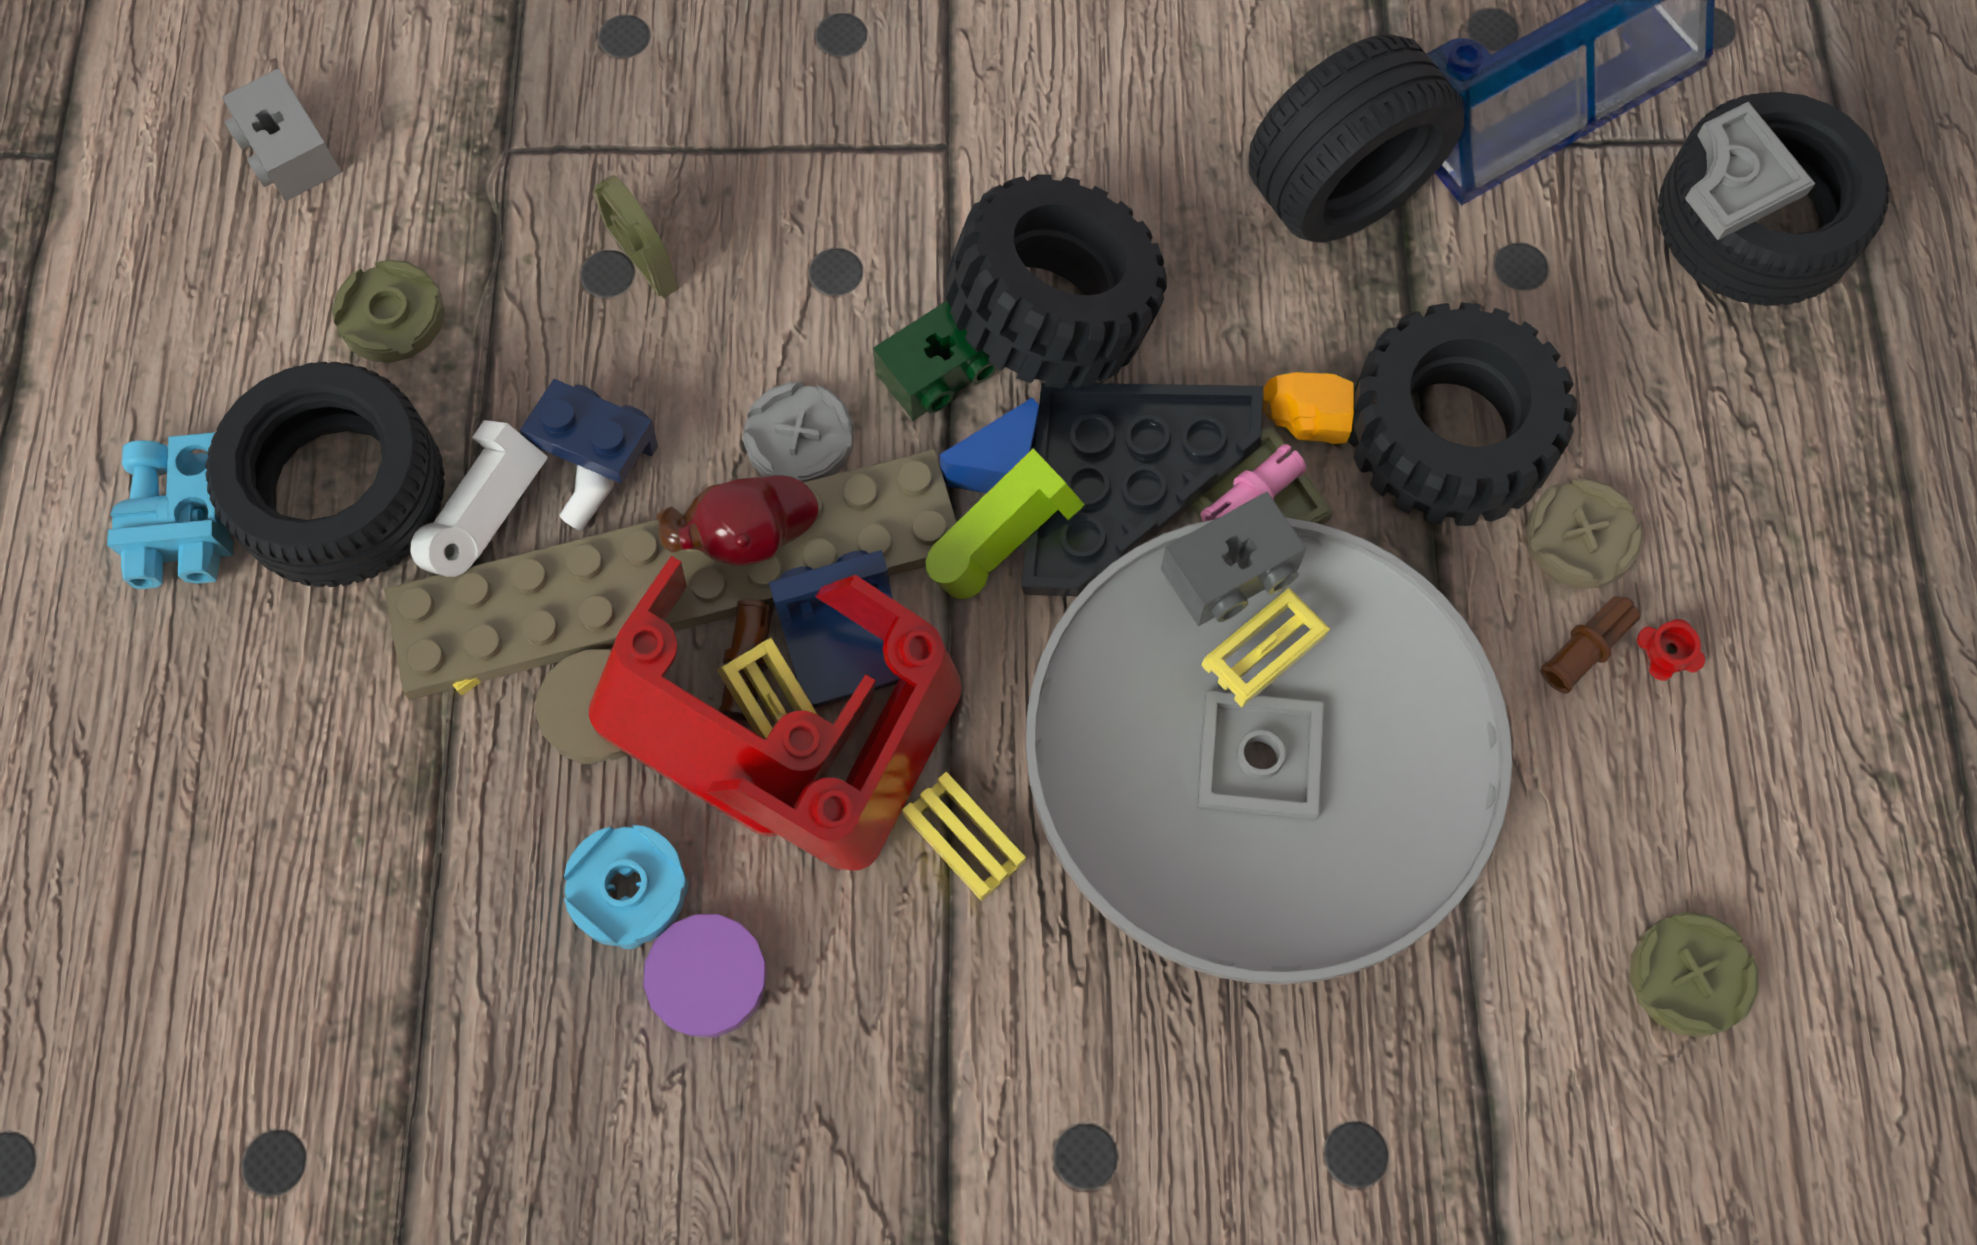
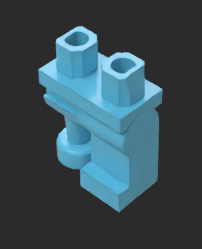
(168, 526)

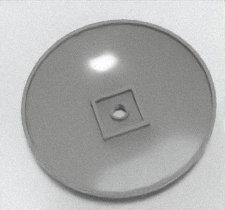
(1293, 870)

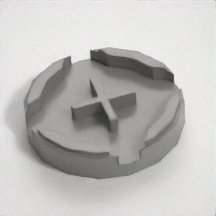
(798, 432)

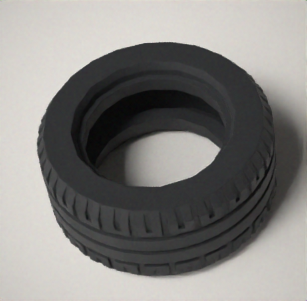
(1355, 137)
(1770, 264)
(287, 413)

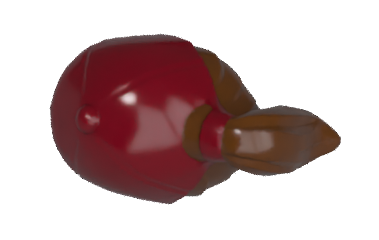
(741, 519)

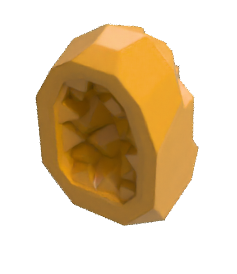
(1311, 405)

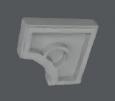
(1745, 174)

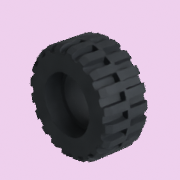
(1038, 327)
(1488, 357)

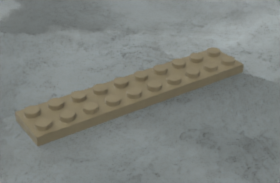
(582, 591)

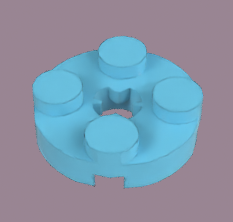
(627, 920)

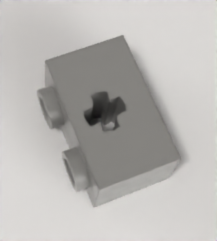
(281, 135)

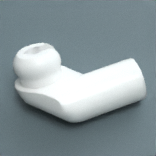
(588, 496)

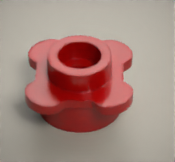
(1680, 636)

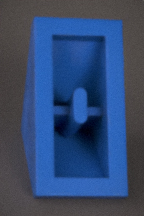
(991, 451)

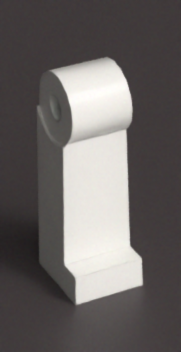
(479, 501)

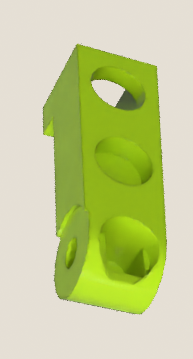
(999, 525)

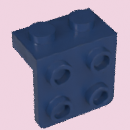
(823, 644)

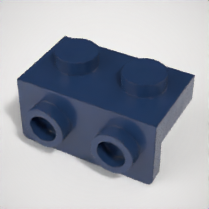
(589, 430)

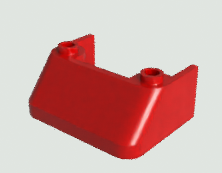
(691, 739)
(853, 818)

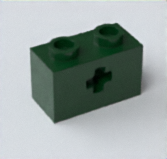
(929, 363)

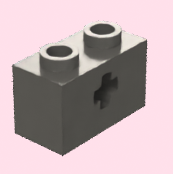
(1249, 534)

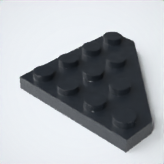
(1135, 464)

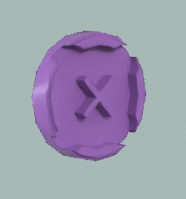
(705, 975)

